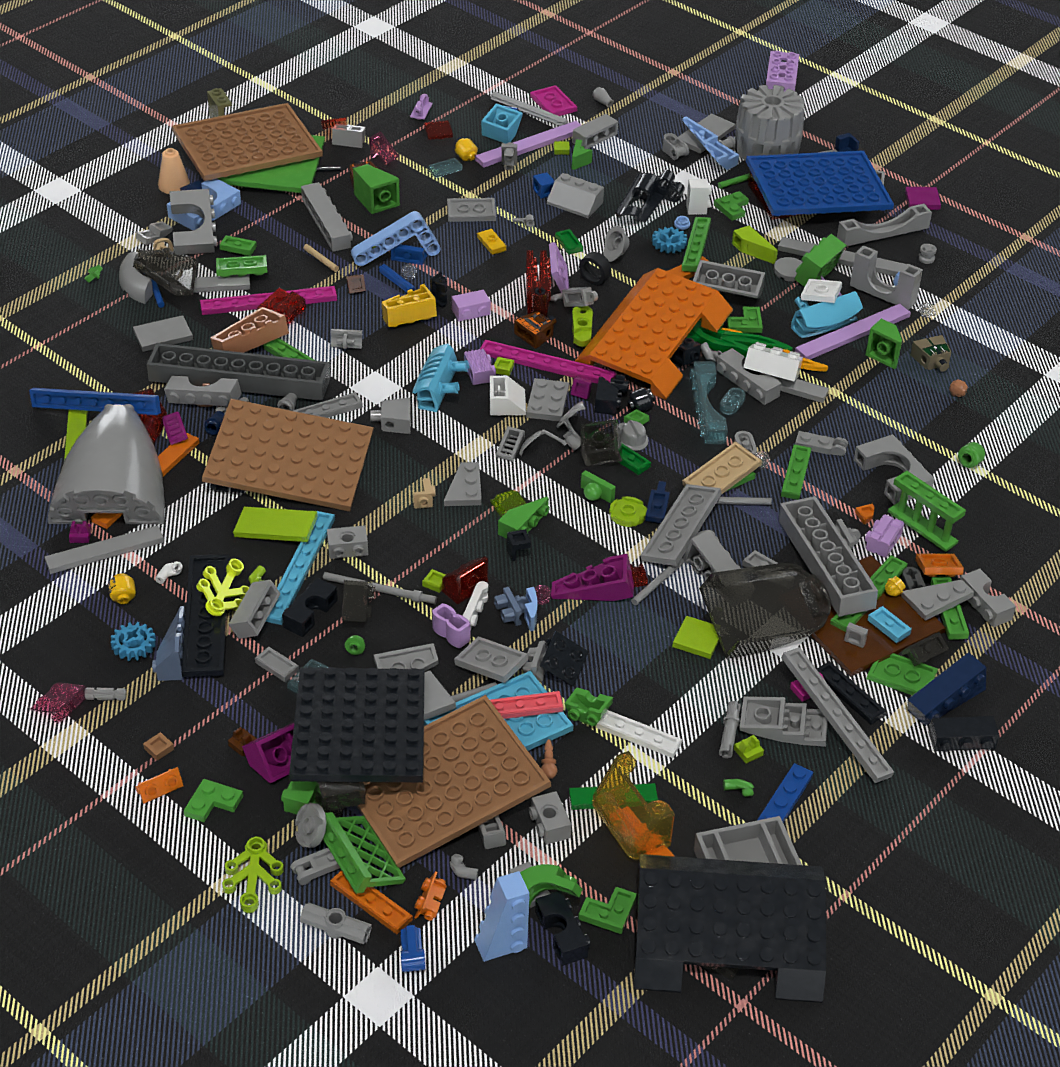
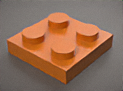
(939, 564)

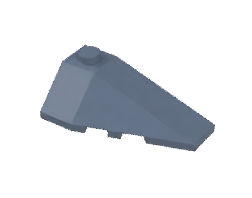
(170, 652)

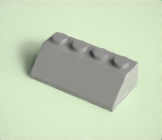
(730, 279)

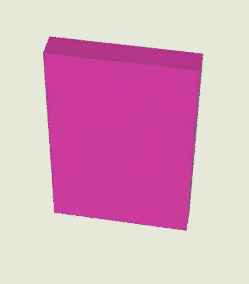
(553, 101)

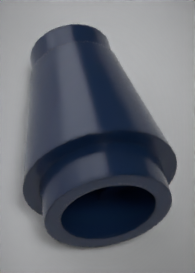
(214, 423)

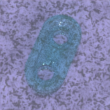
(732, 401)

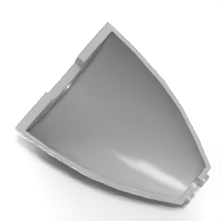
(110, 471)

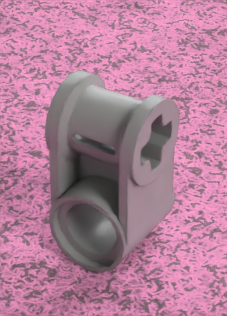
(674, 146)

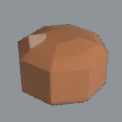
(958, 388)

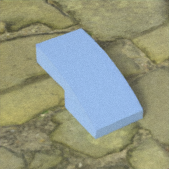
(530, 611)

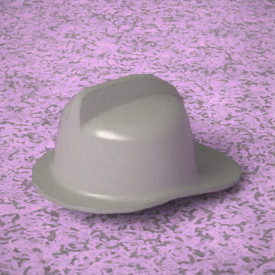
(615, 243)
(633, 435)

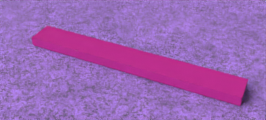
(251, 302)
(546, 362)

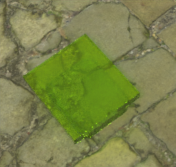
(507, 501)

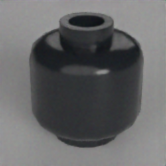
(641, 399)

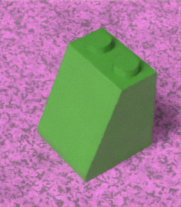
(376, 188)

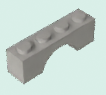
(761, 387)
(181, 391)

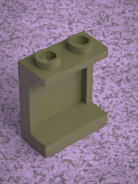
(217, 102)

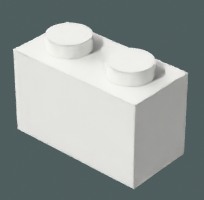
(697, 196)

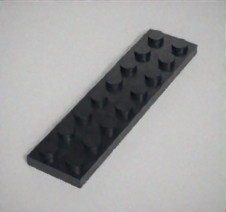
(204, 632)

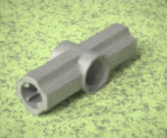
(344, 927)

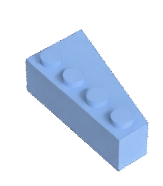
(506, 918)

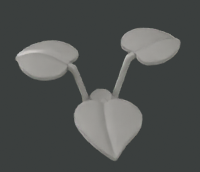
(571, 436)

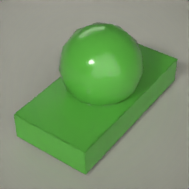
(597, 488)

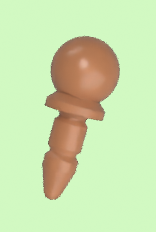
(549, 766)

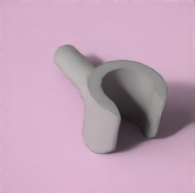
(528, 220)

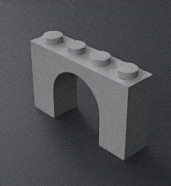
(201, 239)
(866, 279)
(891, 452)

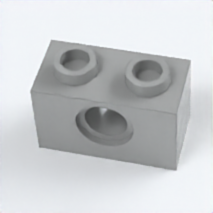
(347, 542)
(550, 818)

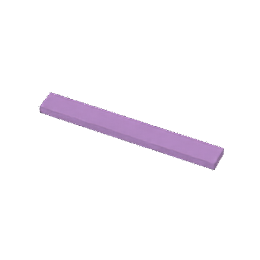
(530, 143)
(851, 332)

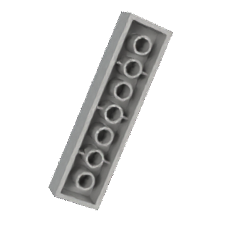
(828, 556)

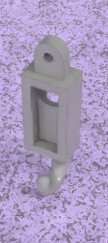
(572, 296)

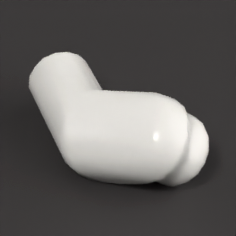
(168, 570)

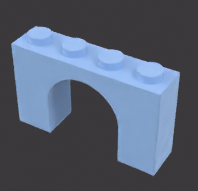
(224, 198)

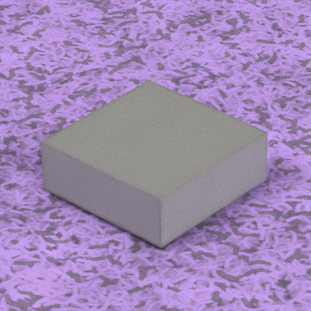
(856, 635)

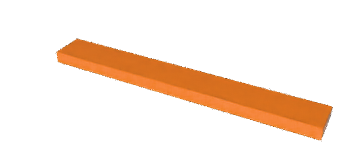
(168, 459)

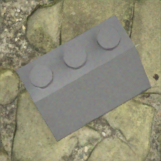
(576, 195)

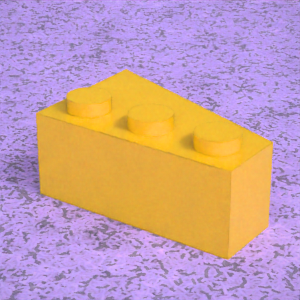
(409, 308)

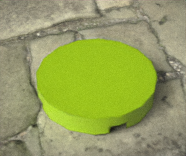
(627, 511)

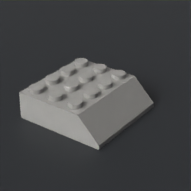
(751, 841)

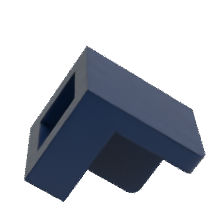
(846, 142)

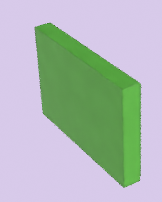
(901, 674)

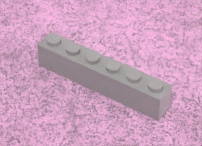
(326, 217)

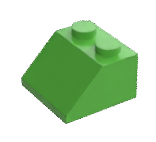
(884, 343)

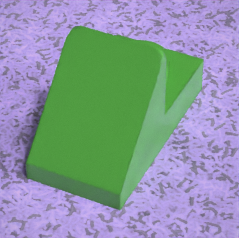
(580, 155)

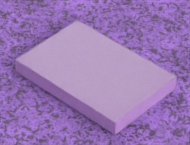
(558, 267)

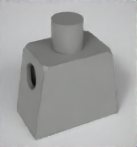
(394, 415)

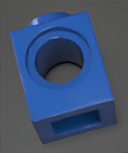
(543, 184)

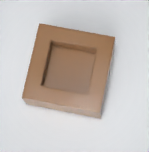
(158, 746)

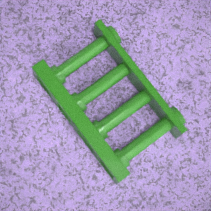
(932, 499)

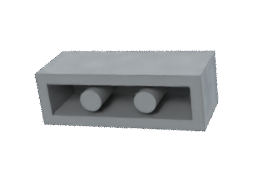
(596, 131)
(254, 609)

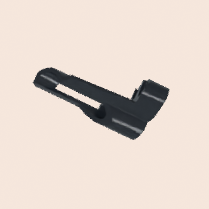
(652, 190)

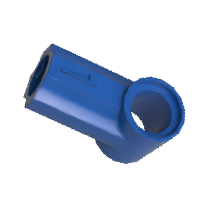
(412, 953)

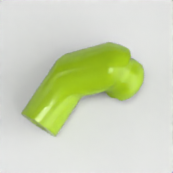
(257, 574)

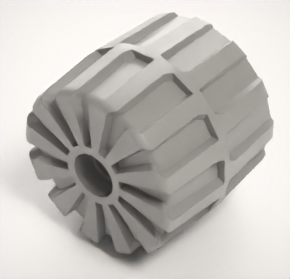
(769, 122)

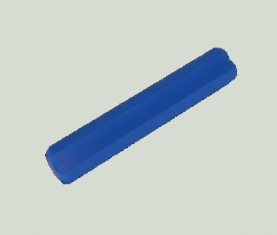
(396, 278)

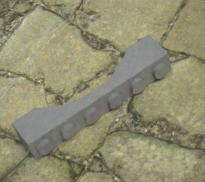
(911, 220)

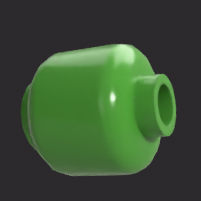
(971, 455)

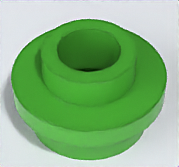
(357, 641)

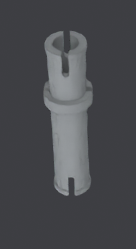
(730, 723)

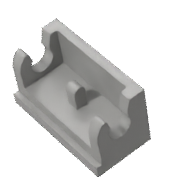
(348, 135)

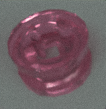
(542, 589)

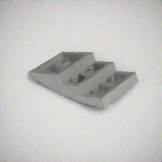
(783, 721)

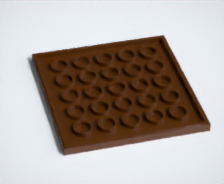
(878, 645)

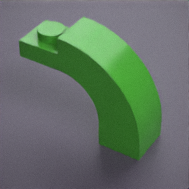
(548, 877)

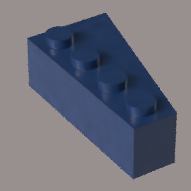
(949, 689)

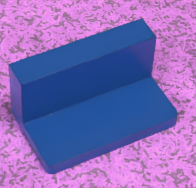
(408, 254)

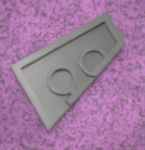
(465, 487)
(937, 598)
(415, 657)

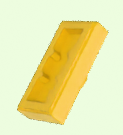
(491, 241)

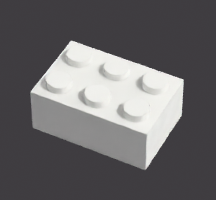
(773, 361)

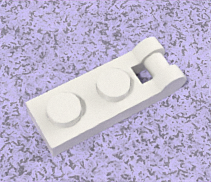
(476, 603)

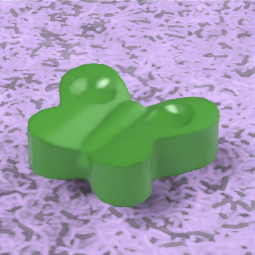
(93, 272)

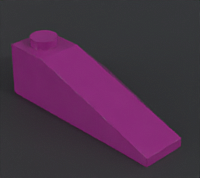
(603, 582)
(271, 753)

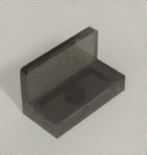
(926, 649)

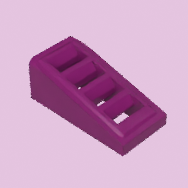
(174, 428)

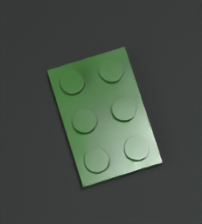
(241, 266)

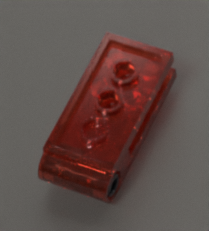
(538, 292)

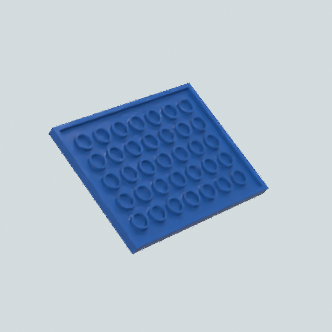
(819, 183)

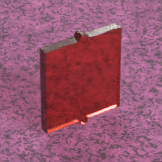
(330, 123)
(438, 129)

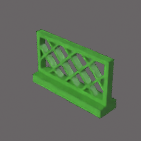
(349, 856)

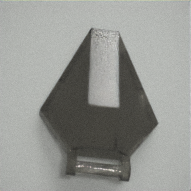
(168, 270)

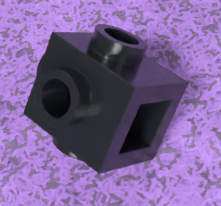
(687, 352)

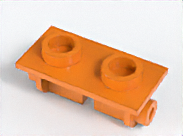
(159, 785)
(426, 904)

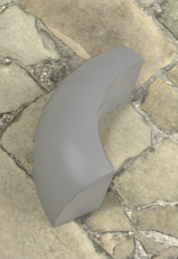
(133, 282)

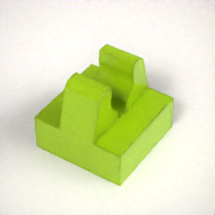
(749, 749)

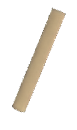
(321, 258)

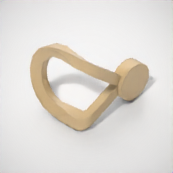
(159, 244)

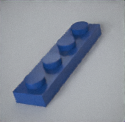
(787, 793)

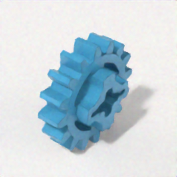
(669, 240)
(133, 641)

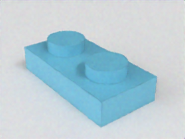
(889, 624)

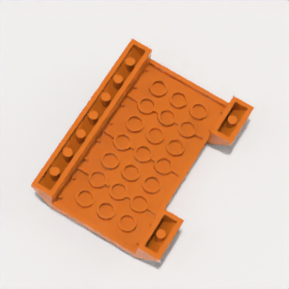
(652, 326)

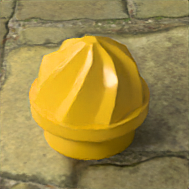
(894, 586)

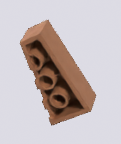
(251, 331)

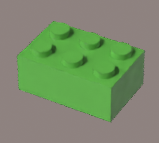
(820, 260)

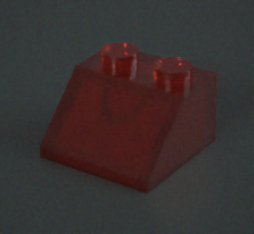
(462, 581)

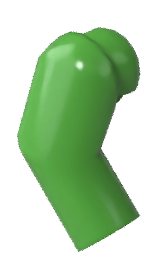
(737, 784)

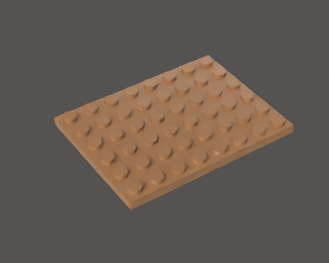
(246, 141)
(288, 455)
(469, 776)

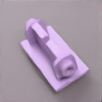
(422, 108)

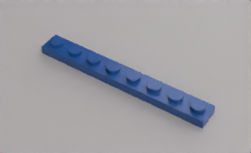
(92, 400)

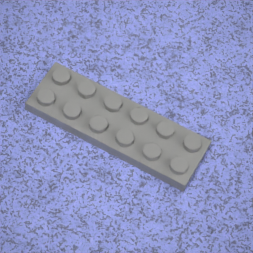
(681, 525)

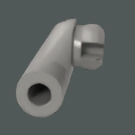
(709, 354)

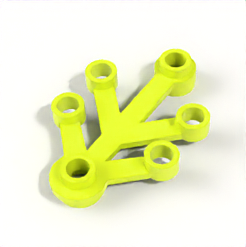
(216, 605)

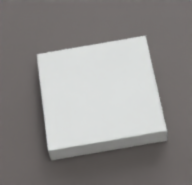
(821, 290)

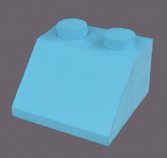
(501, 123)

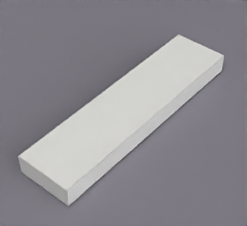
(639, 733)

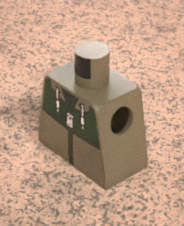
(932, 353)

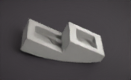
(156, 231)

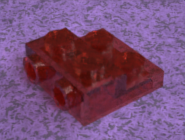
(285, 303)

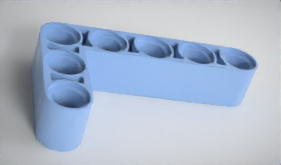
(396, 238)

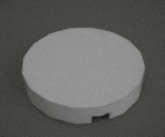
(786, 268)
(311, 825)

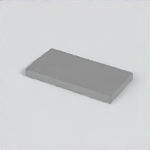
(714, 124)

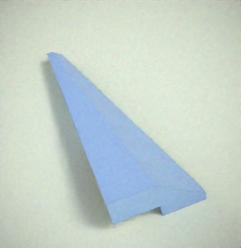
(723, 155)

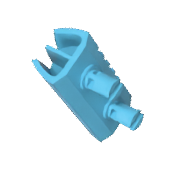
(825, 315)
(436, 377)

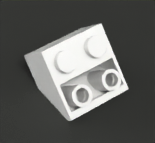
(506, 397)

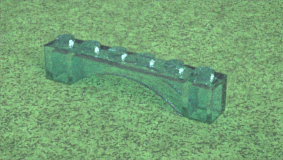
(713, 425)

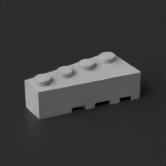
(708, 555)

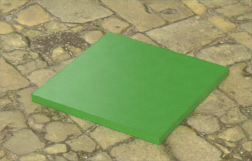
(281, 177)

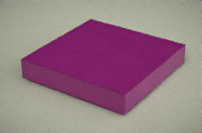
(923, 195)

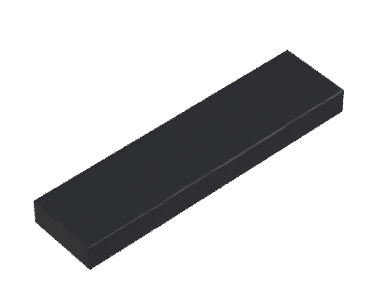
(852, 693)

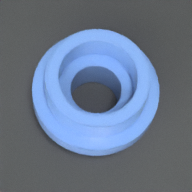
(682, 222)

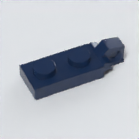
(657, 504)

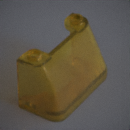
(633, 822)

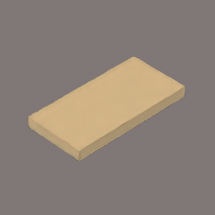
(725, 468)

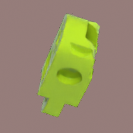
(582, 325)

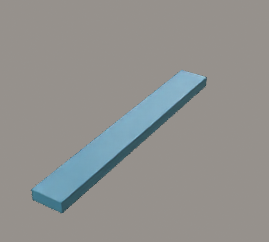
(300, 566)

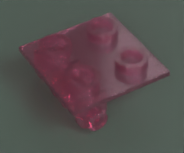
(60, 700)

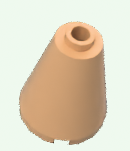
(172, 172)

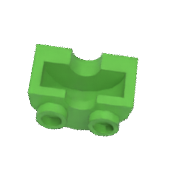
(586, 707)

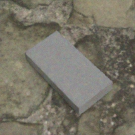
(276, 664)

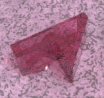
(380, 146)

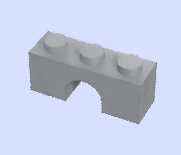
(992, 608)

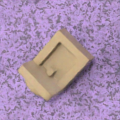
(425, 498)

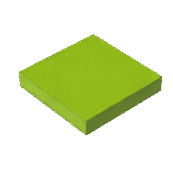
(696, 637)

